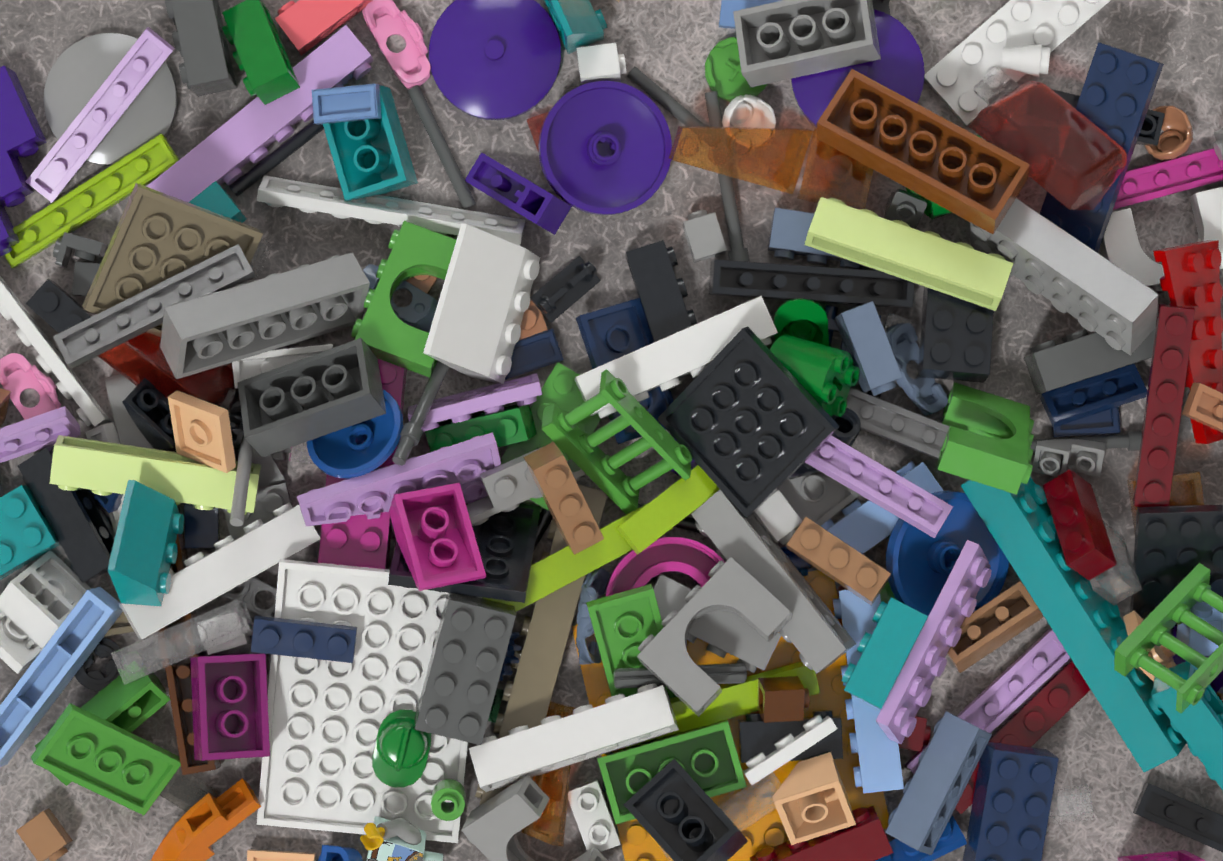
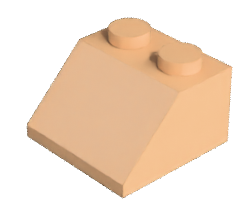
(813, 800)

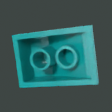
(576, 22)

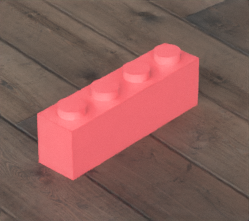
(313, 20)

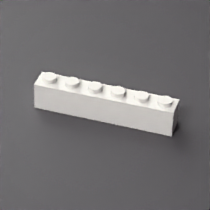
(679, 353)
(225, 568)
(574, 737)

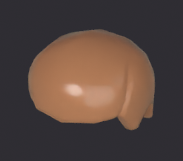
(1176, 135)

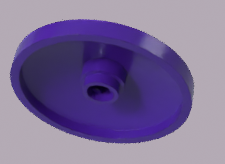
(495, 56)
(898, 69)
(605, 147)

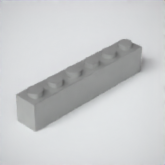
(812, 624)

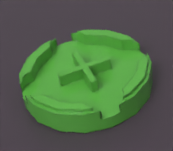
(725, 74)

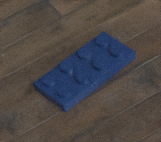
(615, 333)

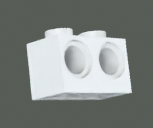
(593, 816)

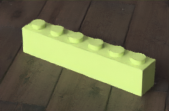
(909, 253)
(109, 466)

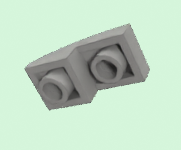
(1060, 455)

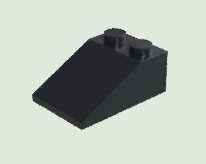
(684, 818)

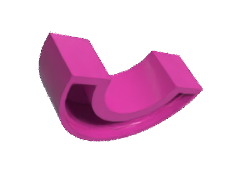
(663, 556)

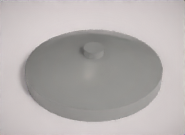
(82, 72)

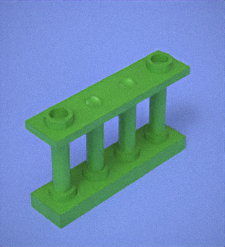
(604, 468)
(1155, 631)

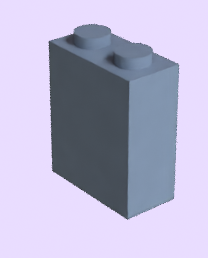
(869, 348)

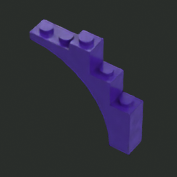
(18, 137)

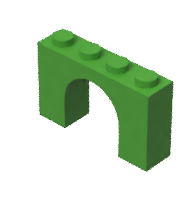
(413, 254)
(987, 439)

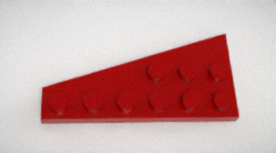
(1194, 282)

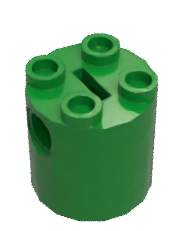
(820, 369)

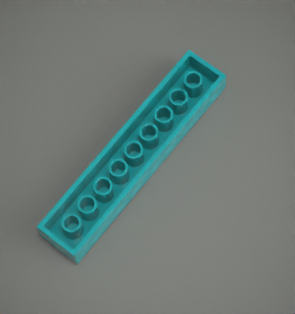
(1078, 615)

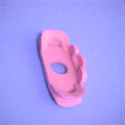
(387, 20)
(19, 375)

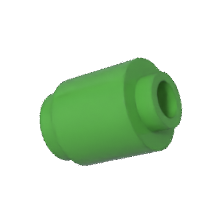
(448, 790)

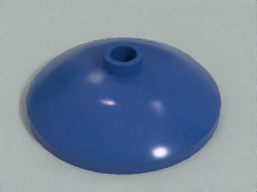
(344, 454)

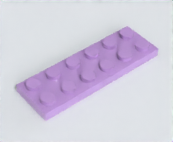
(933, 643)

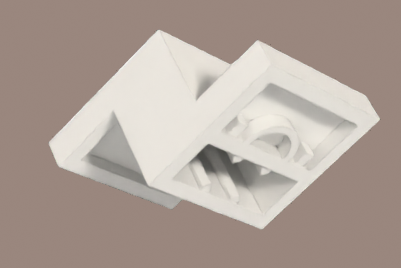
(35, 608)

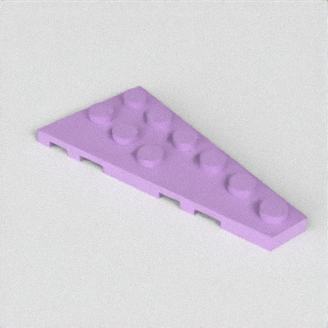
(375, 490)

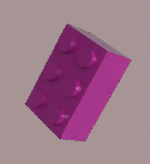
(230, 707)

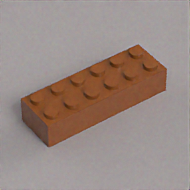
(922, 151)

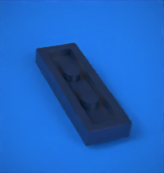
(1093, 395)
(303, 639)

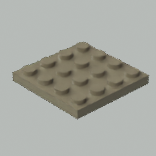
(159, 240)

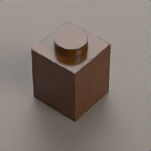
(782, 699)

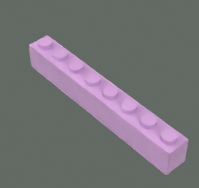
(259, 125)

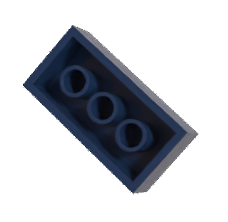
(1011, 804)

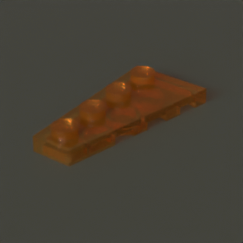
(750, 154)
(555, 785)

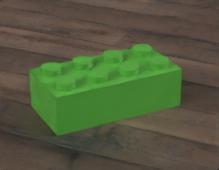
(703, 753)

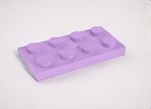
(486, 398)

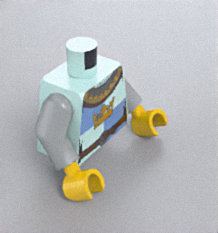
(396, 841)

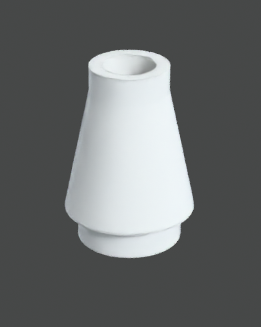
(1027, 59)

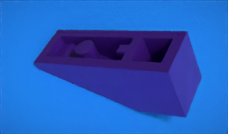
(518, 193)

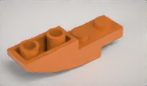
(206, 823)

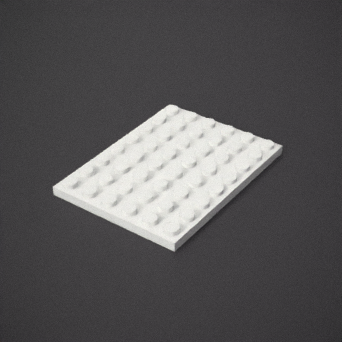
(330, 711)

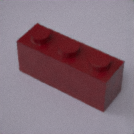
(1079, 525)

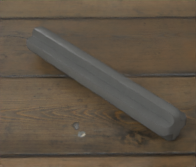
(642, 676)

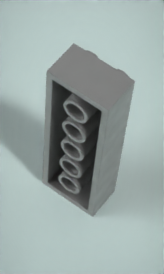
(1072, 277)
(263, 315)

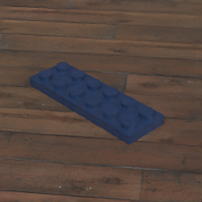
(1117, 102)

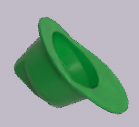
(802, 320)
(400, 750)

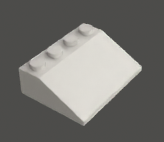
(482, 305)

